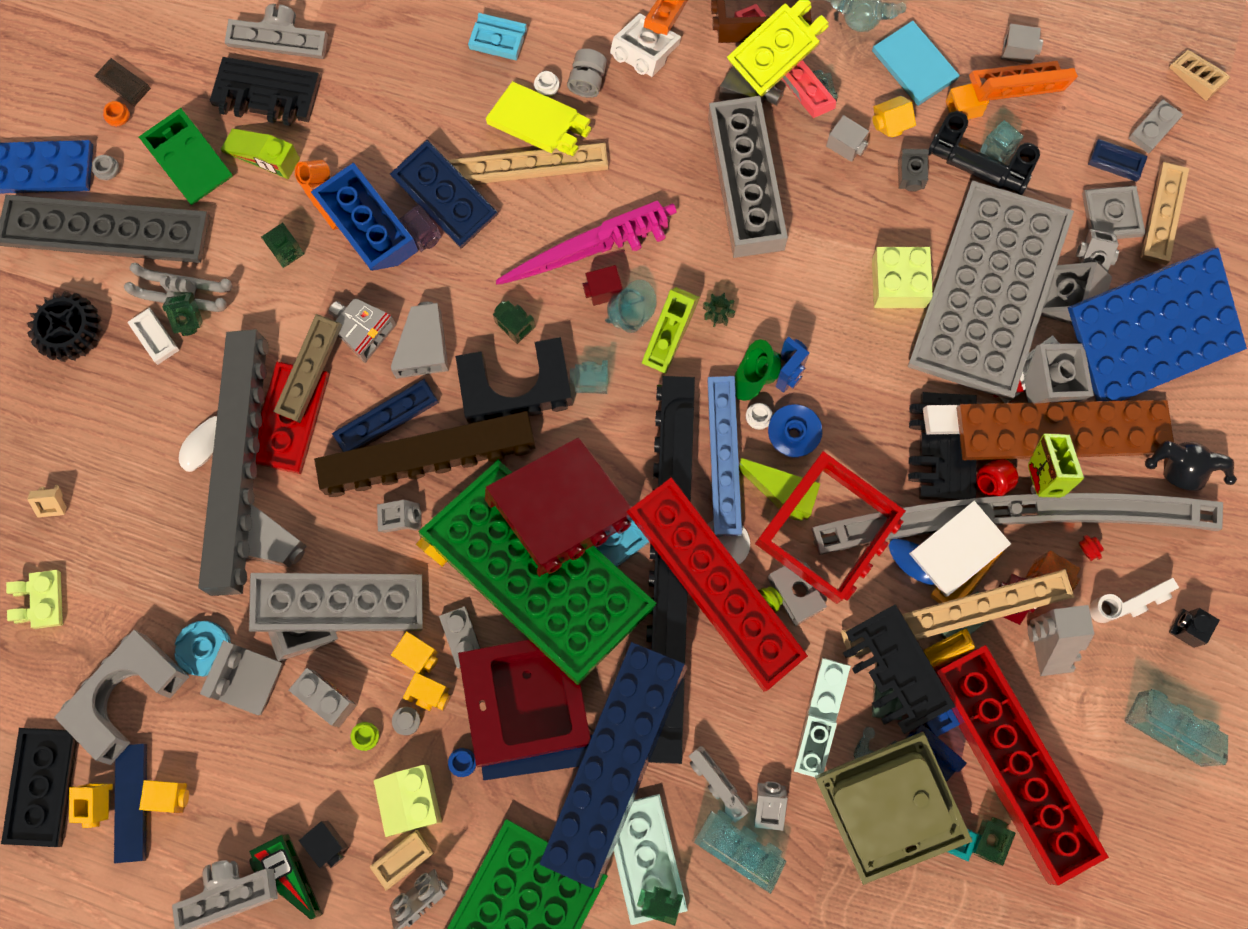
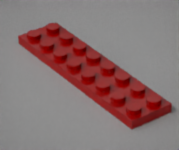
(717, 584)

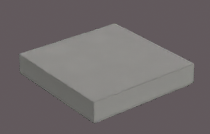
(1114, 211)

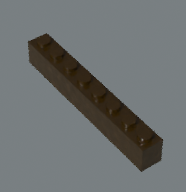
(425, 454)

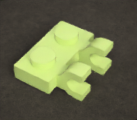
(44, 600)

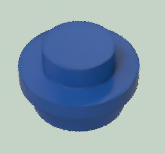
(462, 762)

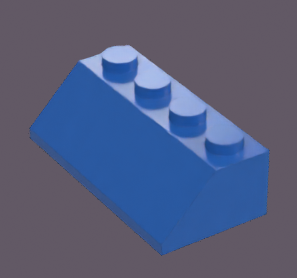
(365, 219)

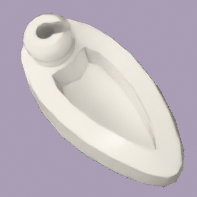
(198, 446)

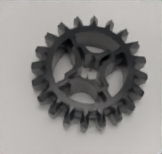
(71, 311)

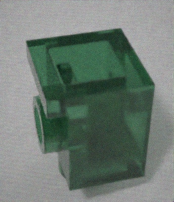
(185, 306)
(513, 321)
(1003, 839)
(660, 905)

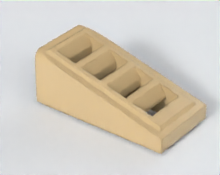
(1198, 84)

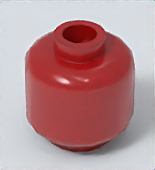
(997, 477)

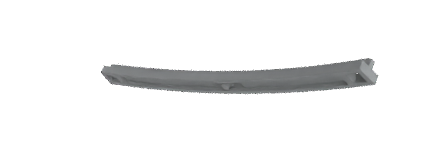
(1070, 508)

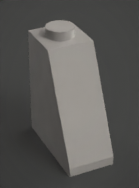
(421, 343)
(272, 542)

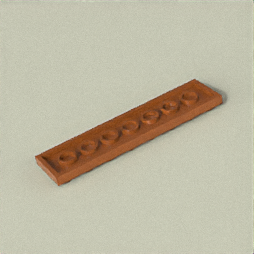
(1094, 427)

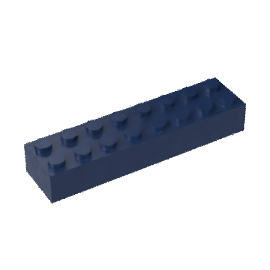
(613, 766)

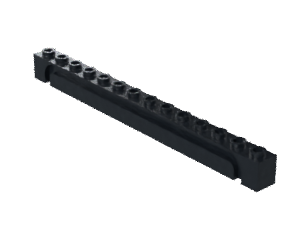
(670, 612)

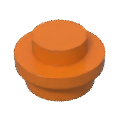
(116, 113)

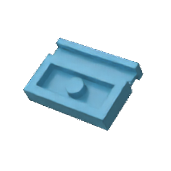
(497, 36)

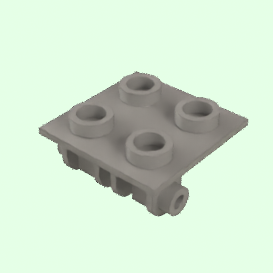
(406, 907)

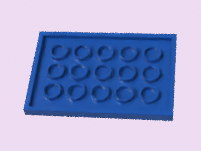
(1158, 327)

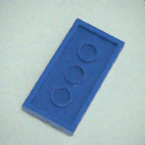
(45, 166)

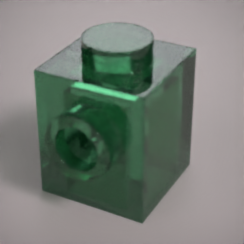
(282, 245)

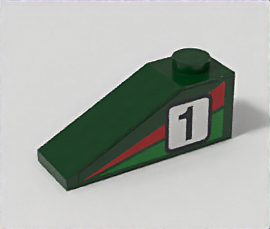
(289, 873)

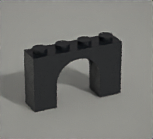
(549, 392)

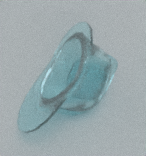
(632, 306)

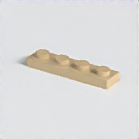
(1164, 213)

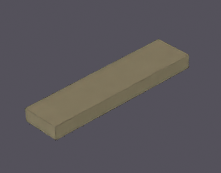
(308, 368)

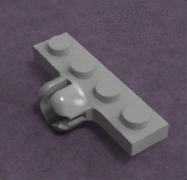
(276, 34)
(224, 895)

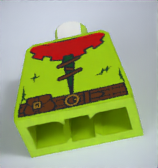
(1054, 466)

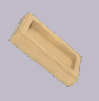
(401, 860)

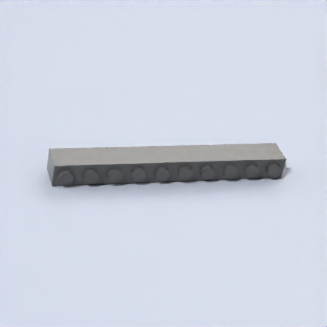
(234, 464)

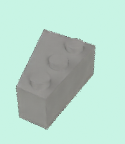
(1060, 638)

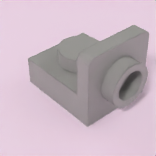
(399, 516)
(770, 806)

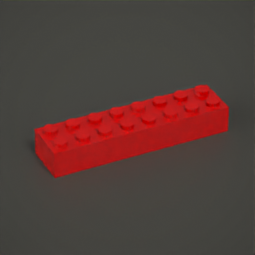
(1020, 768)

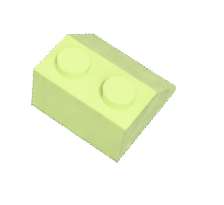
(407, 800)

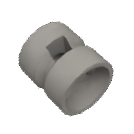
(587, 73)

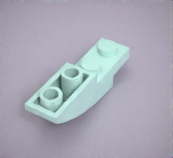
(821, 717)

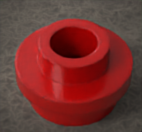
(1091, 547)

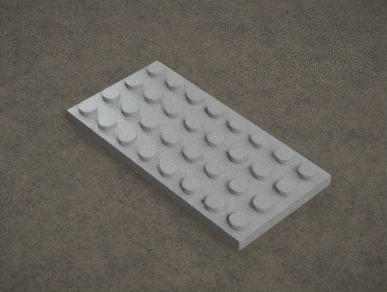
(991, 290)

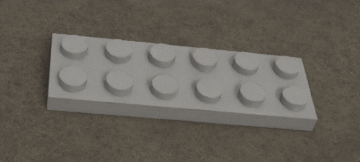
(335, 602)

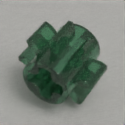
(722, 317)

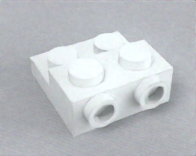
(643, 47)

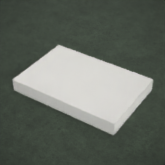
(960, 548)

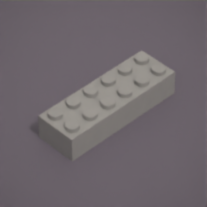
(747, 177)

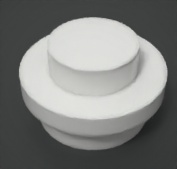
(546, 83)
(758, 416)

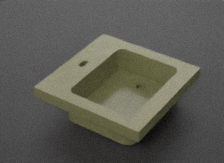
(890, 804)

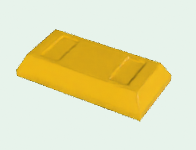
(950, 649)

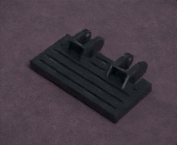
(265, 89)
(951, 475)
(900, 667)

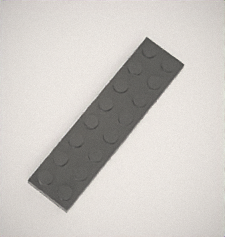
(103, 228)

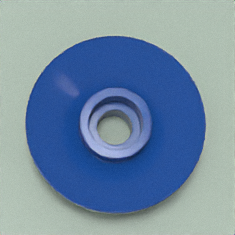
(800, 419)

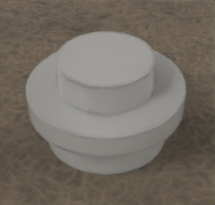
(105, 167)
(406, 721)

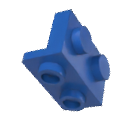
(795, 356)

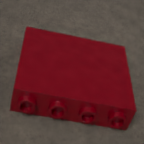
(560, 505)

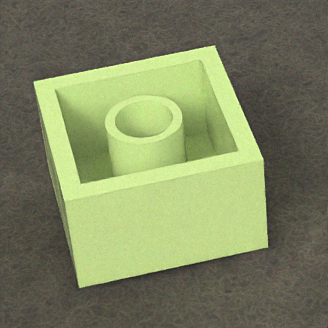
(902, 277)

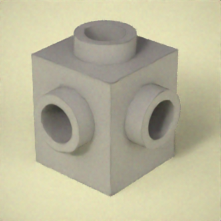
(1099, 248)

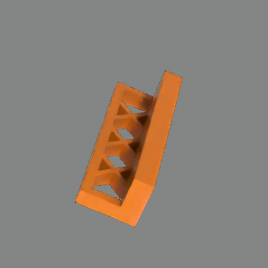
(1017, 84)

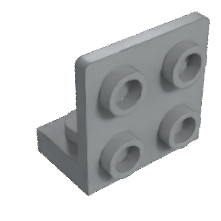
(241, 678)

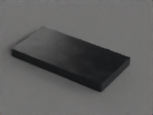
(39, 788)

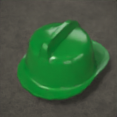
(757, 369)

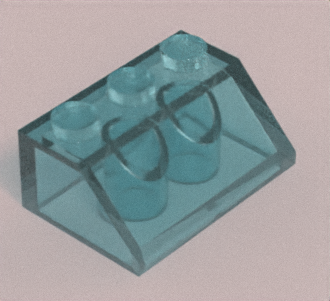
(1178, 729)
(740, 850)

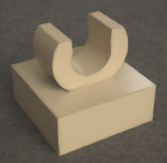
(47, 502)

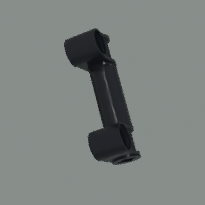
(1013, 176)

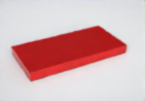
(281, 439)

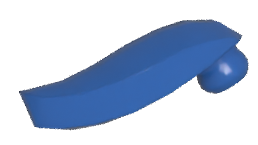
(900, 552)

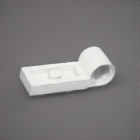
(1135, 605)

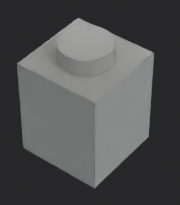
(1021, 43)
(848, 139)

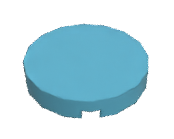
(198, 646)

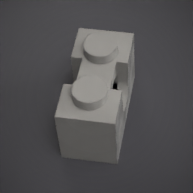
(797, 608)

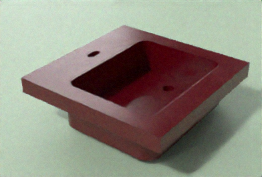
(527, 702)

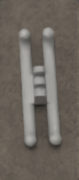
(178, 285)

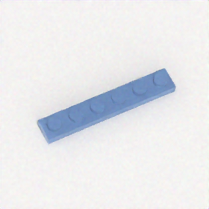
(724, 456)

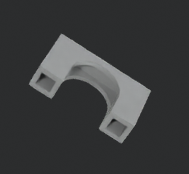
(86, 711)

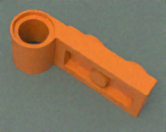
(663, 15)
(310, 176)

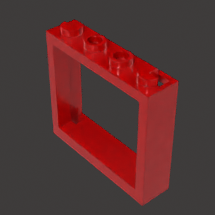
(876, 546)

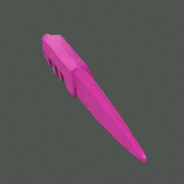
(599, 239)

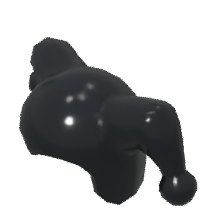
(1191, 464)

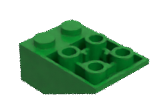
(185, 156)

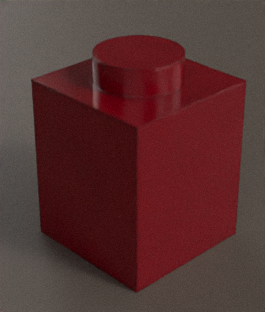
(602, 285)

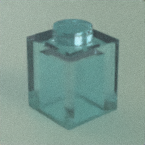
(1002, 142)

